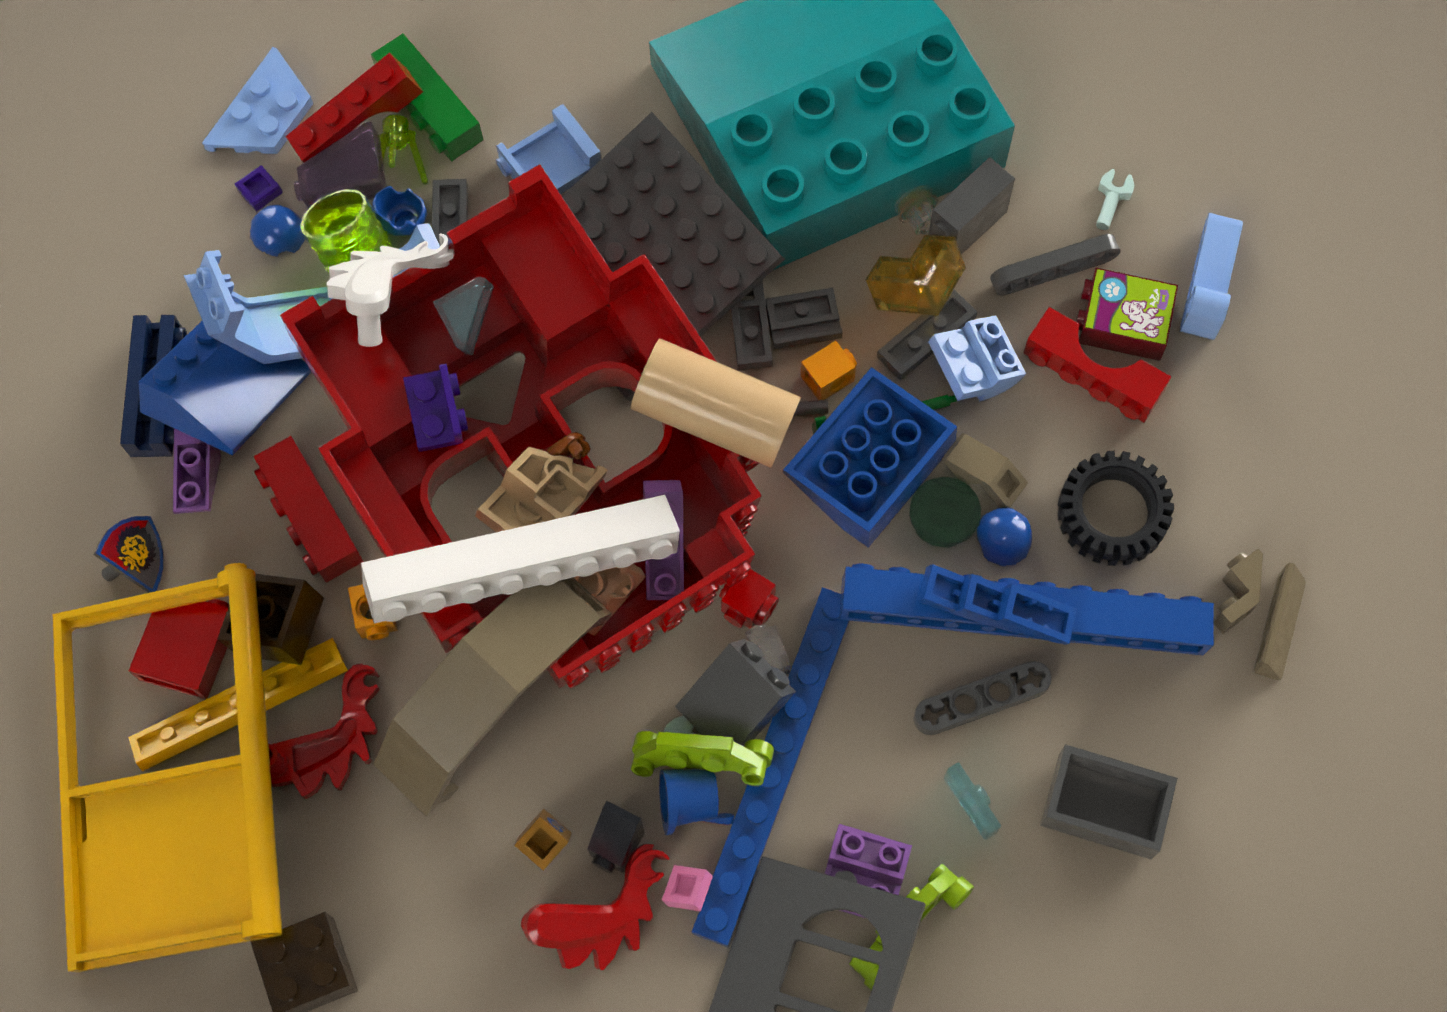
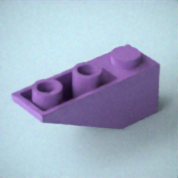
(193, 474)
(666, 575)

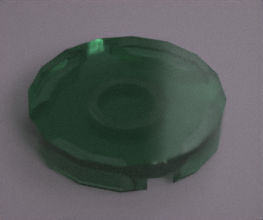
(945, 512)

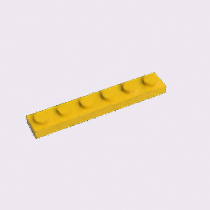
(220, 711)

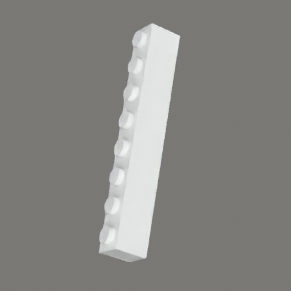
(519, 558)

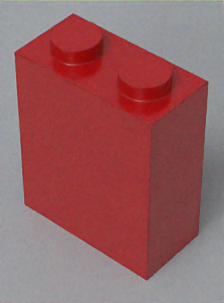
(182, 648)

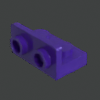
(434, 409)

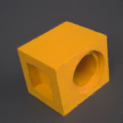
(828, 370)
(364, 626)

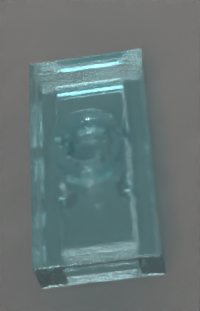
(973, 800)

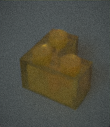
(918, 282)

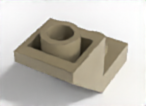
(979, 464)
(1245, 583)

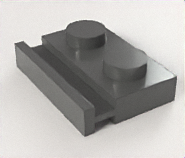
(803, 318)

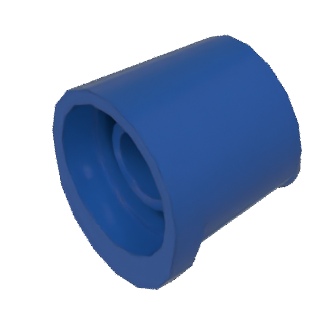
(689, 798)

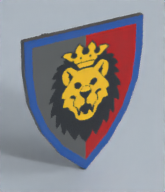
(134, 551)

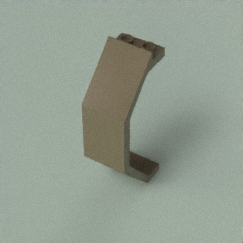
(480, 684)

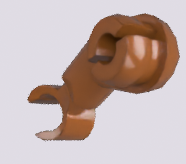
(571, 444)

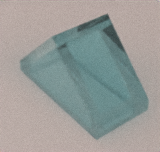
(465, 311)

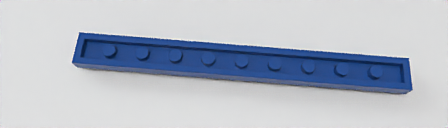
(762, 802)

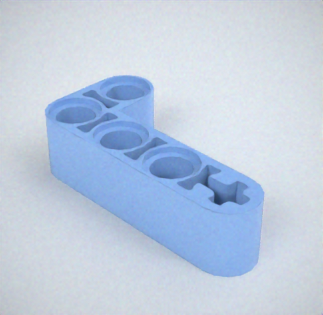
(1211, 276)

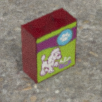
(1126, 313)

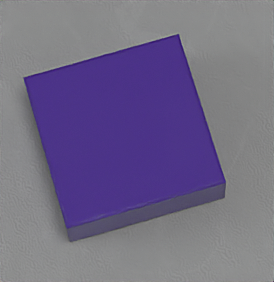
(258, 188)

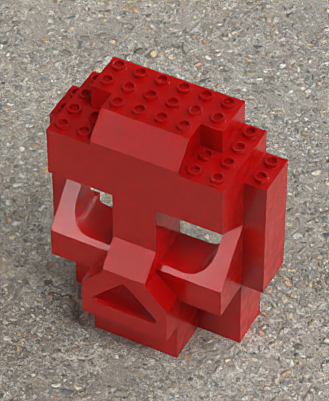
(578, 335)

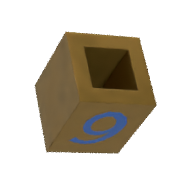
(543, 839)

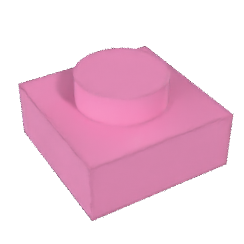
(687, 888)

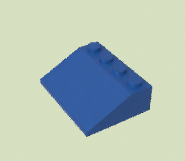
(216, 390)
(871, 456)

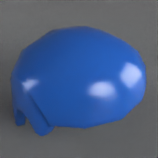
(399, 211)
(276, 230)
(1004, 536)

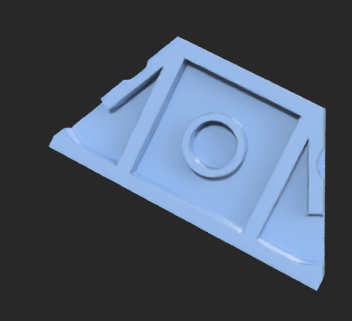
(263, 110)

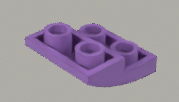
(870, 857)

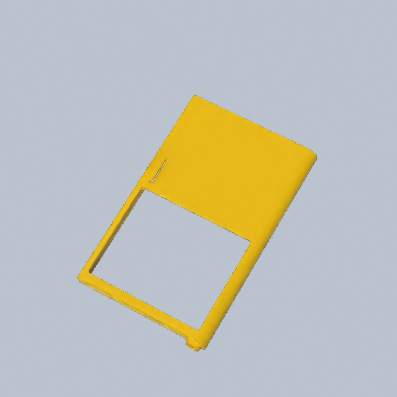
(177, 851)

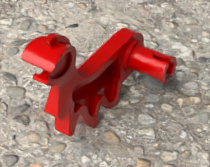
(597, 928)

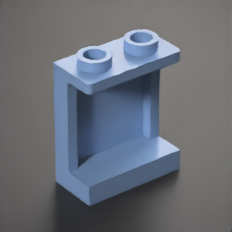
(558, 147)

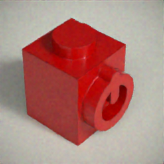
(749, 601)

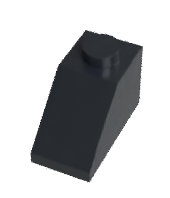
(615, 838)

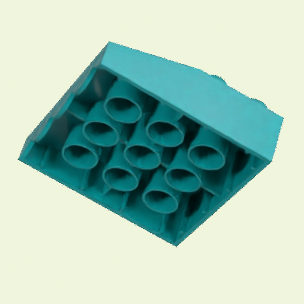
(830, 111)

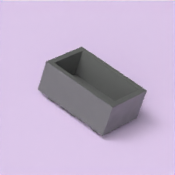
(1109, 802)

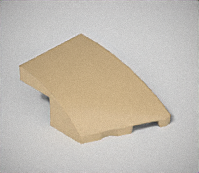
(539, 490)

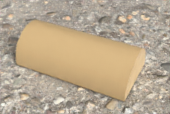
(714, 402)

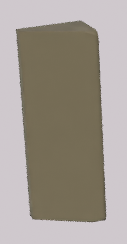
(1280, 623)

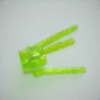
(395, 137)

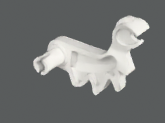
(368, 281)

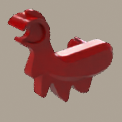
(313, 756)

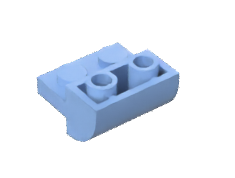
(977, 359)

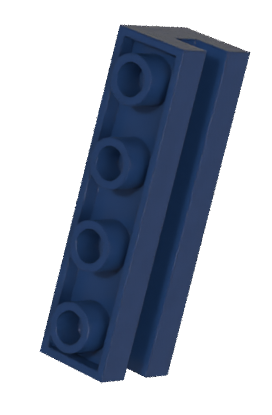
(148, 345)

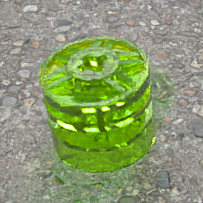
(342, 225)

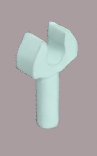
(1113, 196)

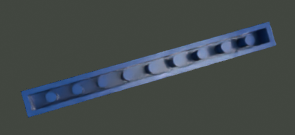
(1100, 619)

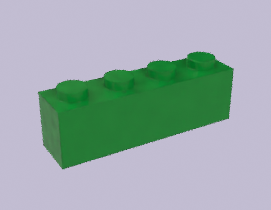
(437, 109)

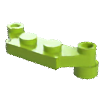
(701, 752)
(942, 885)

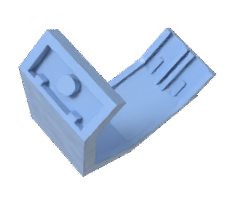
(255, 322)

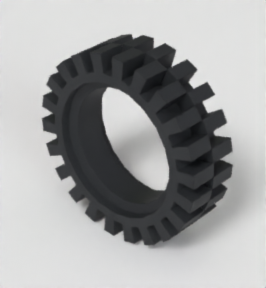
(1125, 470)

